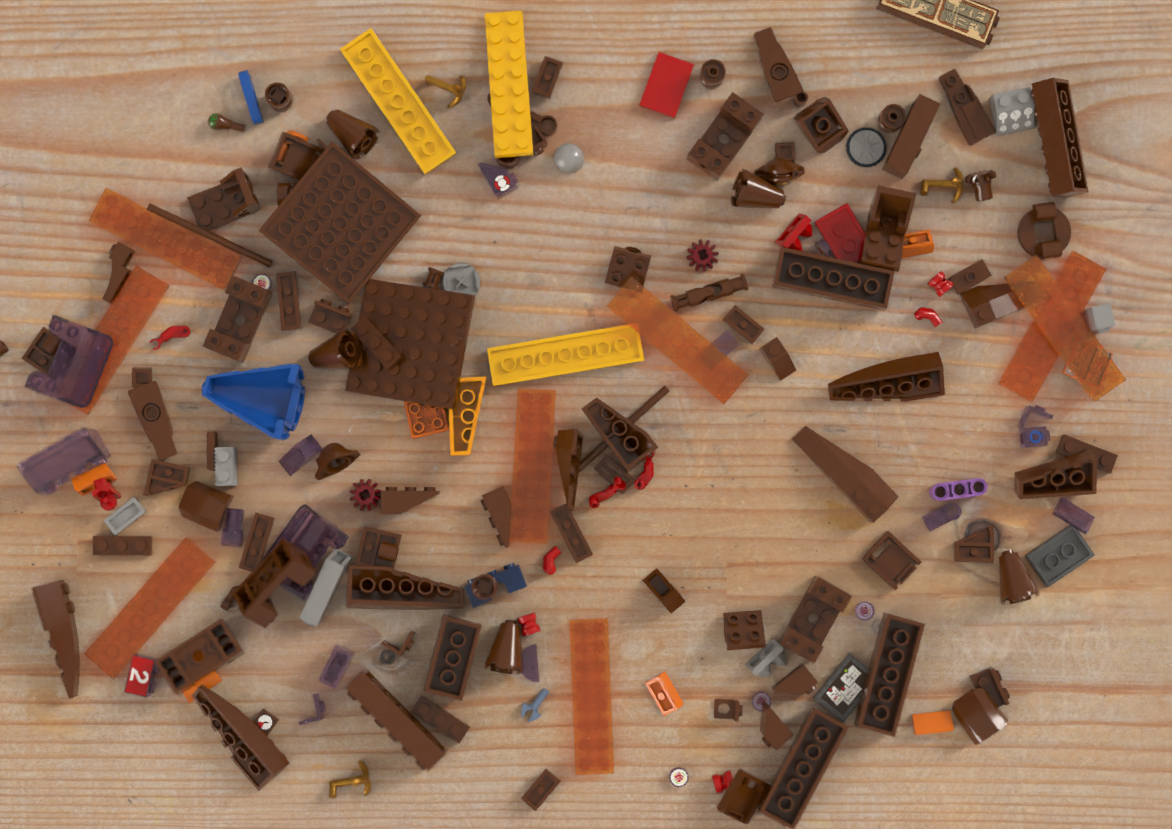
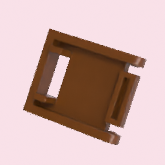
(298, 156)
(893, 562)
(740, 799)

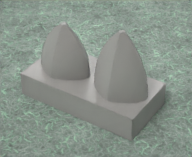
(760, 661)

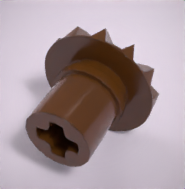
(982, 184)

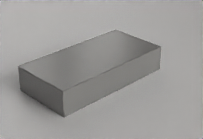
(125, 516)

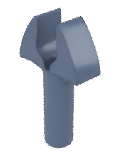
(535, 704)

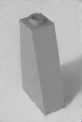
(325, 587)

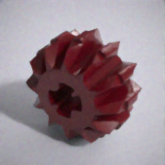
(708, 253)
(367, 501)

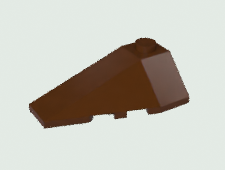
(990, 303)
(625, 439)
(569, 450)

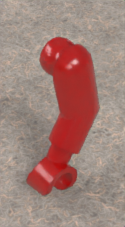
(172, 332)
(647, 474)
(595, 499)

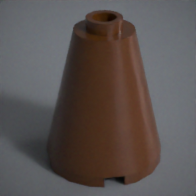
(352, 132)
(756, 192)
(337, 352)
(1015, 580)
(506, 650)

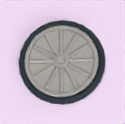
(866, 147)

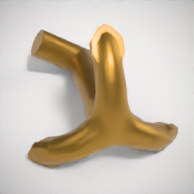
(456, 89)
(955, 183)
(355, 781)

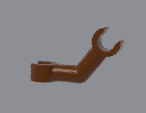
(227, 602)

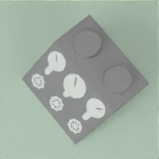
(1012, 111)

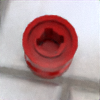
(940, 284)
(528, 624)
(722, 781)

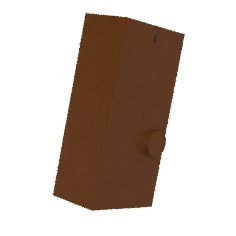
(911, 136)
(452, 657)

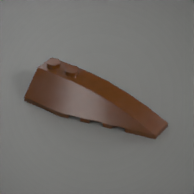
(900, 379)
(851, 476)
(396, 590)
(58, 618)
(250, 746)

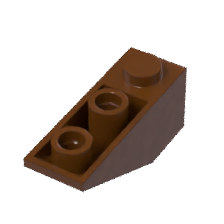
(401, 501)
(500, 510)

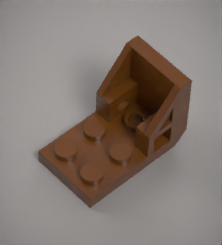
(225, 202)
(886, 227)

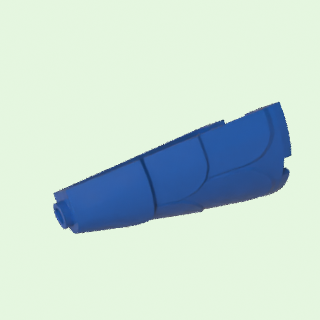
(261, 397)

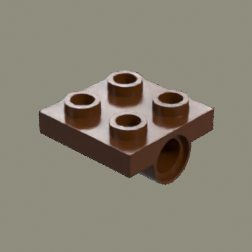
(627, 263)
(42, 350)
(378, 548)
(744, 630)

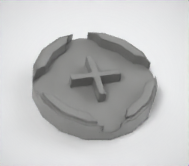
(461, 279)

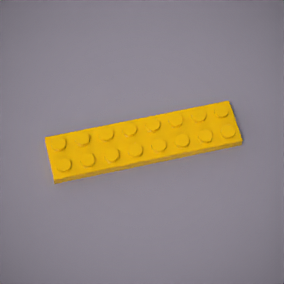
(508, 84)
(398, 101)
(564, 354)

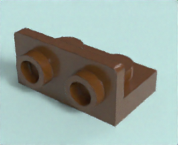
(330, 317)
(990, 681)

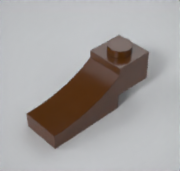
(120, 259)

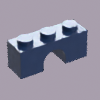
(511, 577)

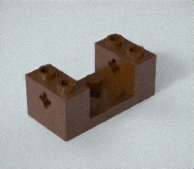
(737, 121)
(235, 339)
(255, 591)
(827, 603)
(218, 648)

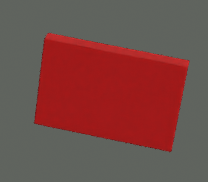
(666, 85)
(842, 233)

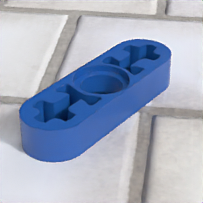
(250, 97)

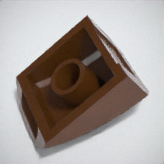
(821, 125)
(204, 505)
(979, 715)

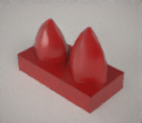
(799, 226)

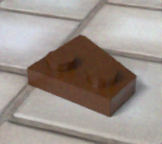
(165, 477)
(976, 547)

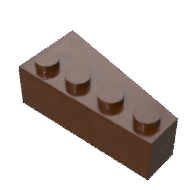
(1059, 477)

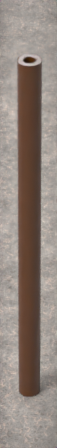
(209, 235)
(637, 415)

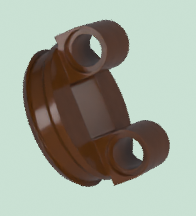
(1061, 228)

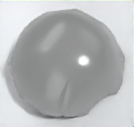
(569, 158)

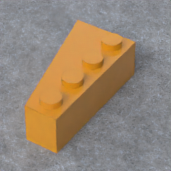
(465, 416)

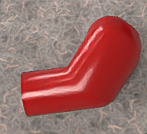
(928, 313)
(548, 560)

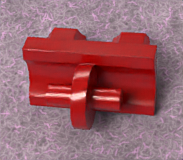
(105, 494)

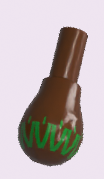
(219, 122)

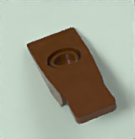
(776, 66)
(966, 108)
(154, 418)

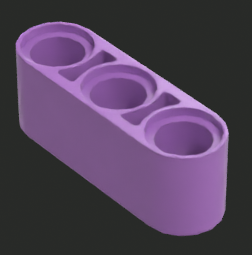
(967, 489)

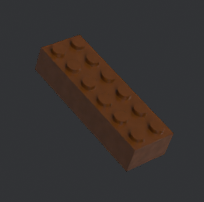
(1059, 137)
(833, 279)
(889, 674)
(396, 719)
(802, 768)

